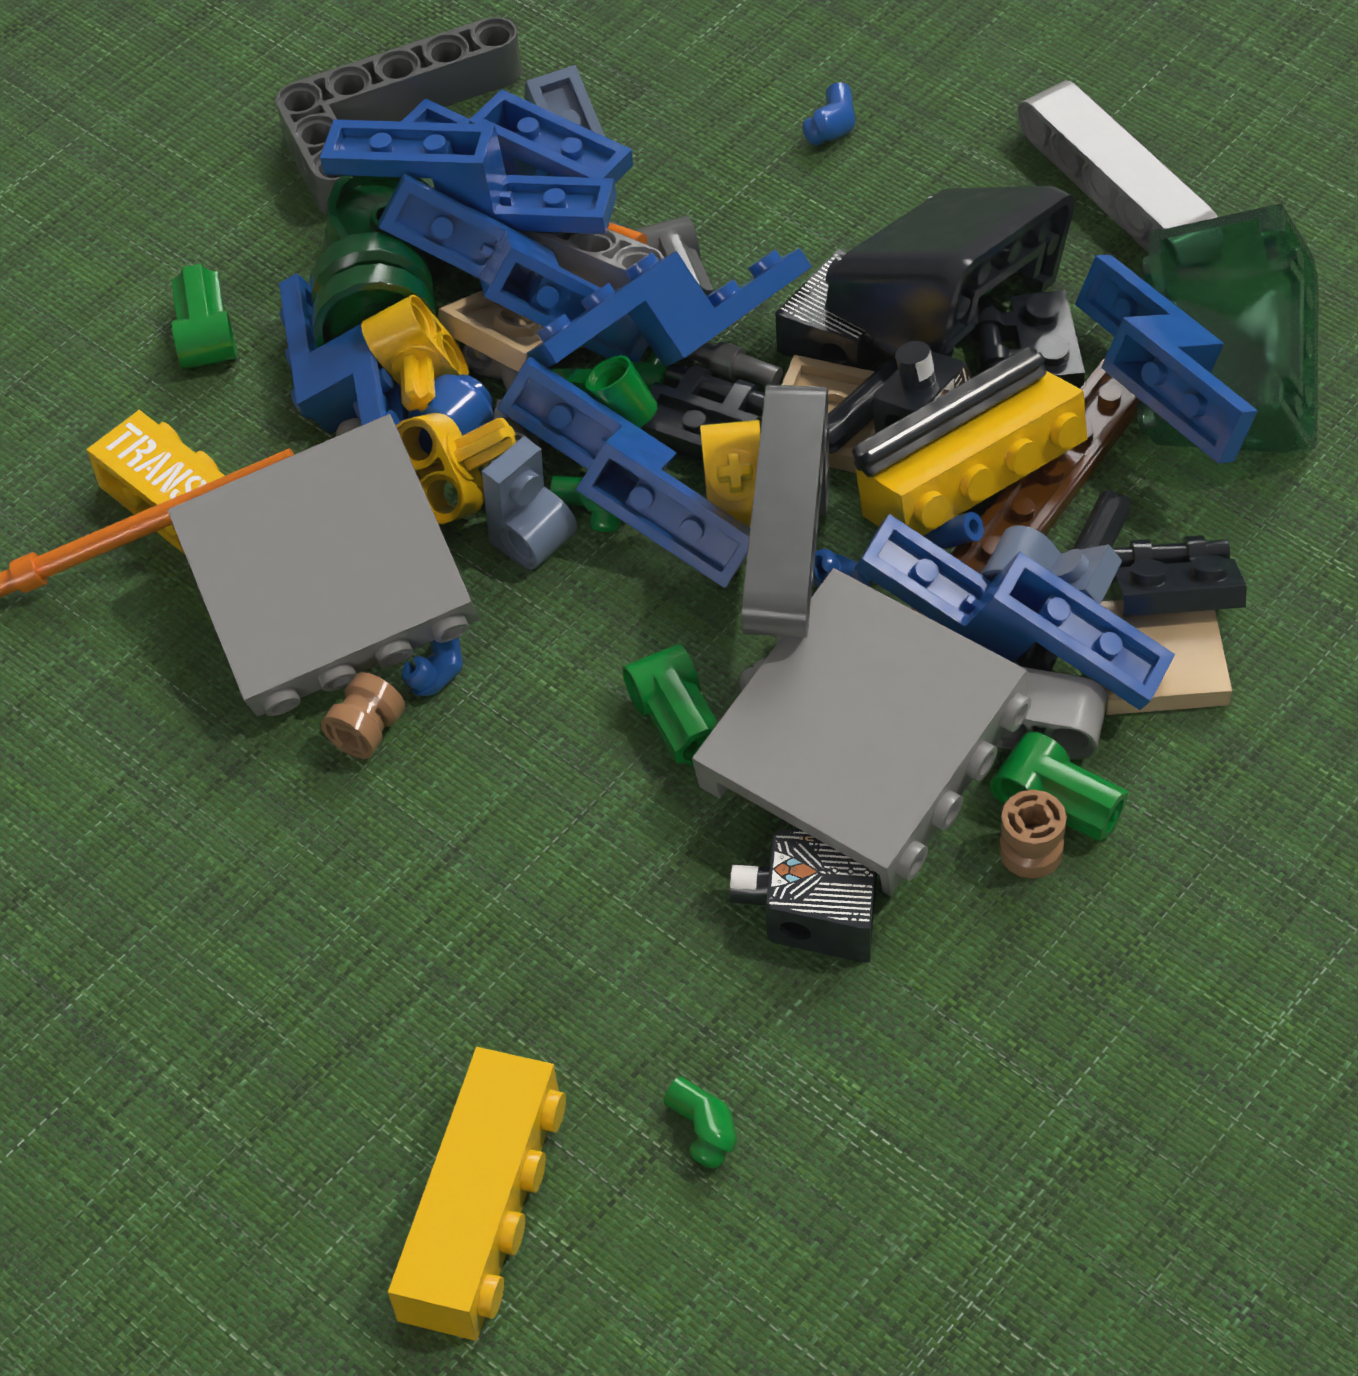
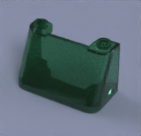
(1259, 294)

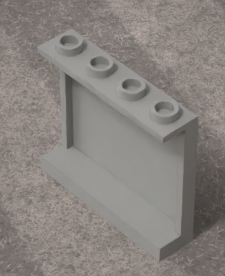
(323, 567)
(866, 728)

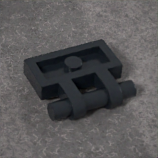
(1035, 322)
(685, 408)
(1177, 577)

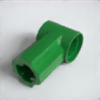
(202, 325)
(617, 387)
(670, 693)
(1044, 765)

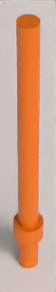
(33, 570)

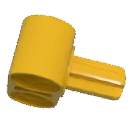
(413, 349)
(454, 460)
(731, 466)

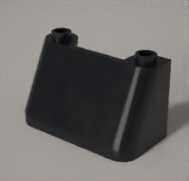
(943, 256)

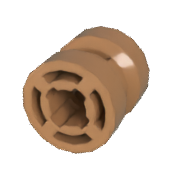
(362, 716)
(1032, 834)

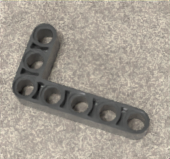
(392, 85)
(786, 510)

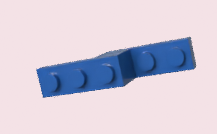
(538, 140)
(469, 168)
(508, 263)
(668, 306)
(1165, 359)
(339, 377)
(627, 472)
(1016, 611)

